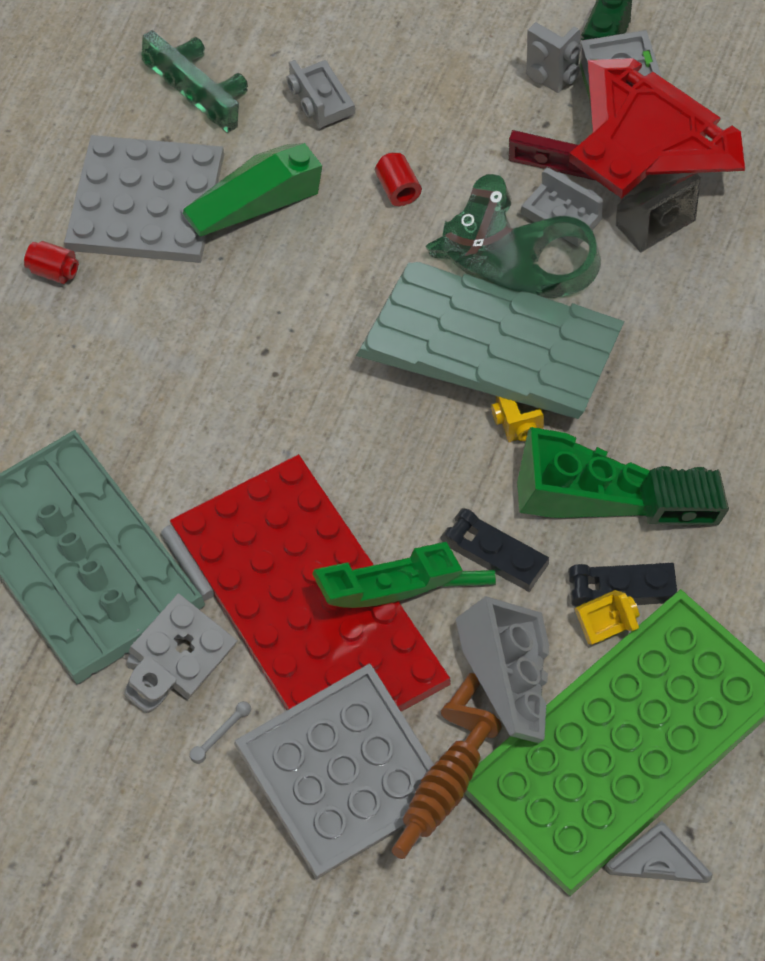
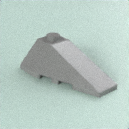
(507, 656)

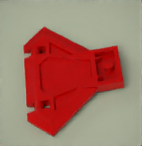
(649, 130)

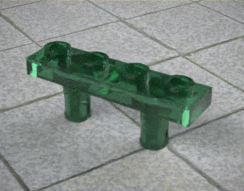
(177, 70)

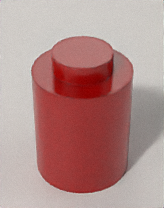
(398, 179)

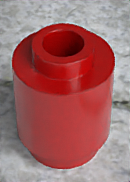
(51, 261)

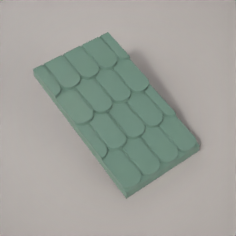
(492, 339)
(82, 557)

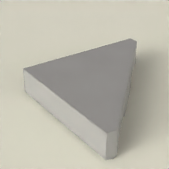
(659, 856)

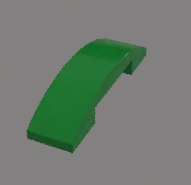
(390, 581)

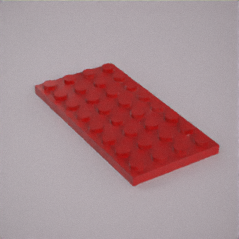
(259, 558)

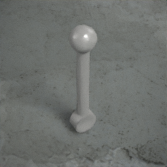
(198, 754)

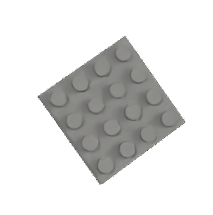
(136, 197)
(338, 769)

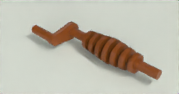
(450, 776)

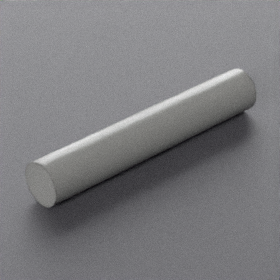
(187, 562)

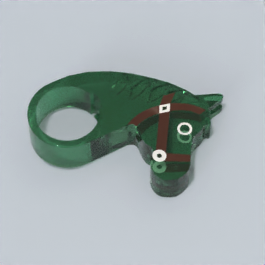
(491, 250)

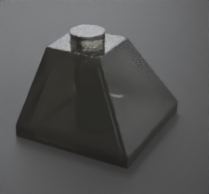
(658, 211)

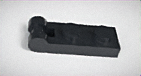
(495, 550)
(642, 582)

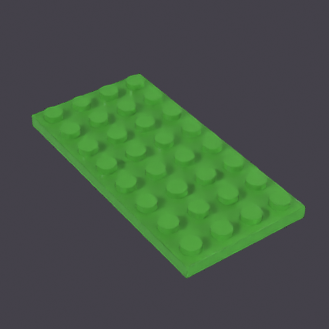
(624, 742)

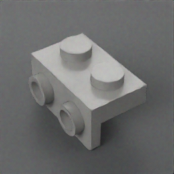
(552, 58)
(320, 92)
(563, 198)

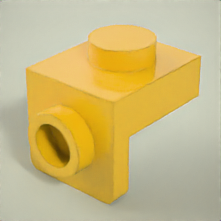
(514, 423)
(607, 616)

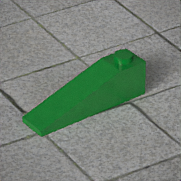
(257, 187)
(574, 481)

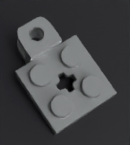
(163, 667)

